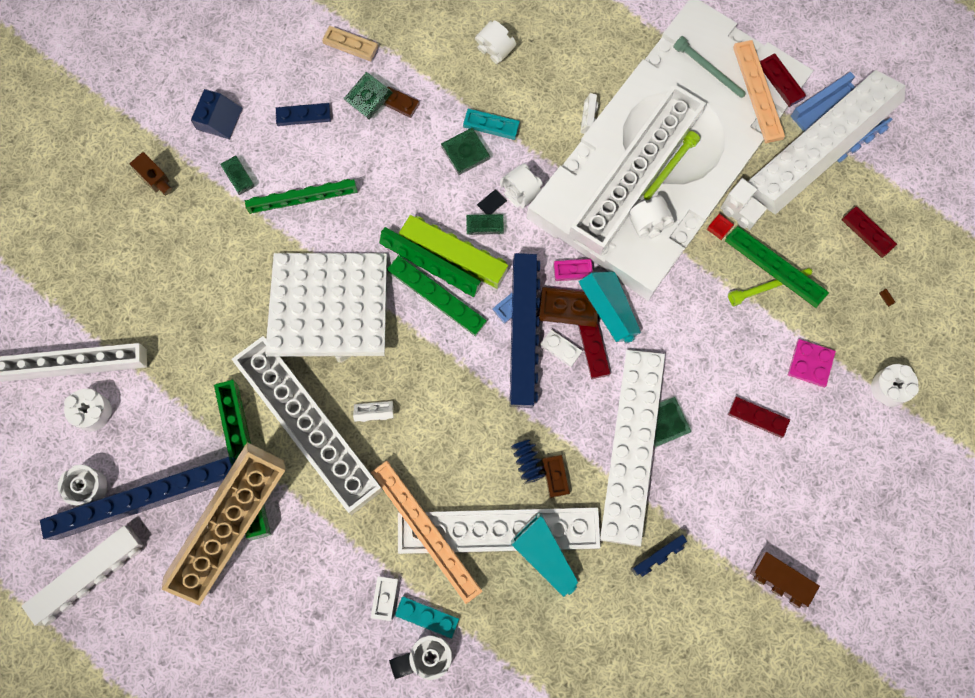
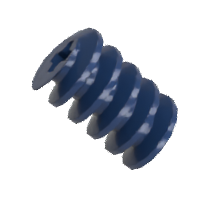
(528, 462)

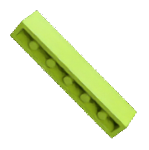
(454, 251)

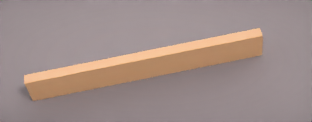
(426, 532)

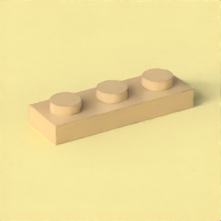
(350, 43)

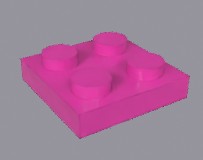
(811, 363)

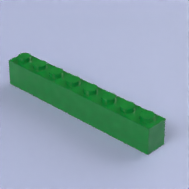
(236, 437)

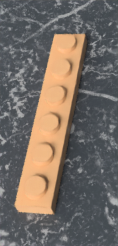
(758, 91)

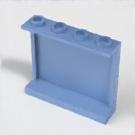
(821, 103)

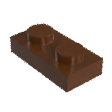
(401, 103)
(555, 476)

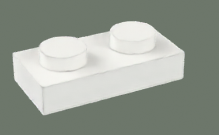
(589, 110)
(561, 348)
(373, 411)
(384, 598)

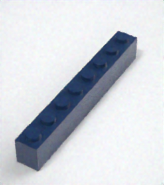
(524, 331)

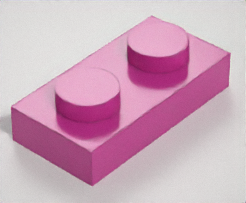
(572, 269)

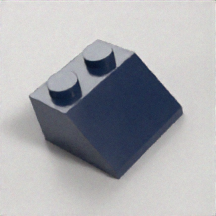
(216, 114)

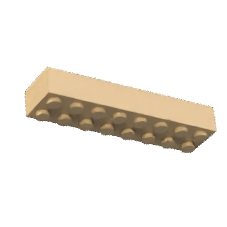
(223, 524)

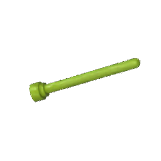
(690, 141)
(736, 297)

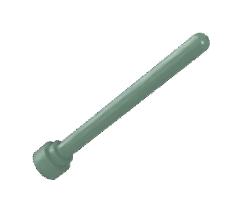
(683, 46)

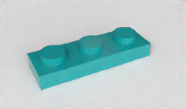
(491, 124)
(427, 617)

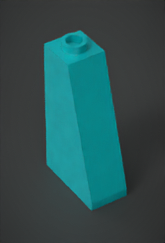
(611, 304)
(542, 551)

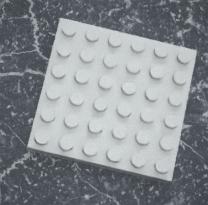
(327, 305)

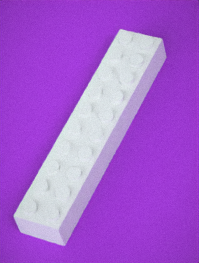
(827, 140)
(636, 169)
(308, 427)

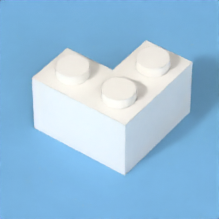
(743, 206)

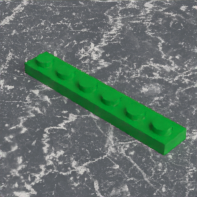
(302, 196)
(429, 262)
(777, 267)
(436, 295)

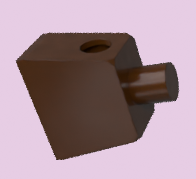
(151, 174)

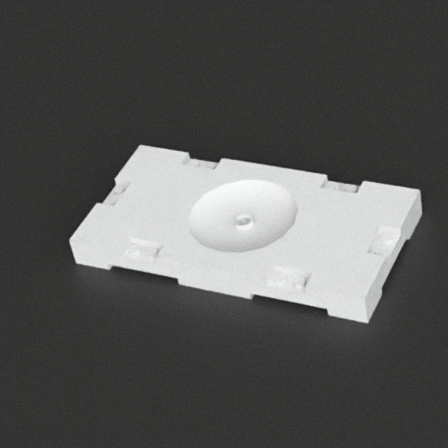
(705, 172)

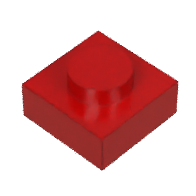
(720, 227)

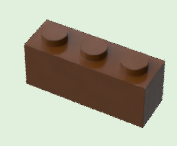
(784, 580)

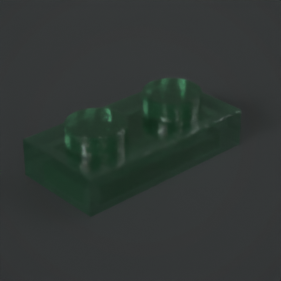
(237, 175)
(485, 224)

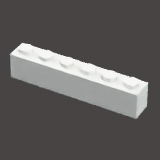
(82, 576)

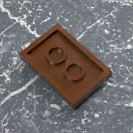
(567, 307)

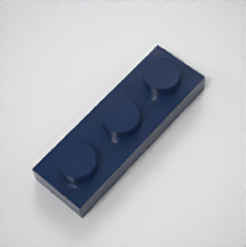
(303, 114)
(660, 556)

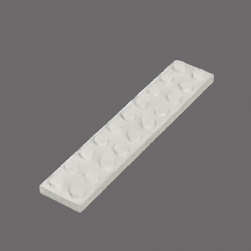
(633, 448)
(496, 528)

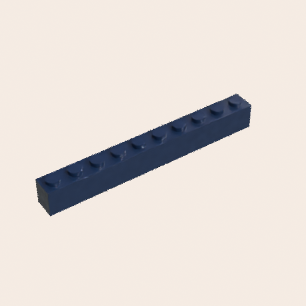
(136, 500)

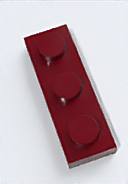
(782, 80)
(869, 232)
(594, 351)
(759, 417)

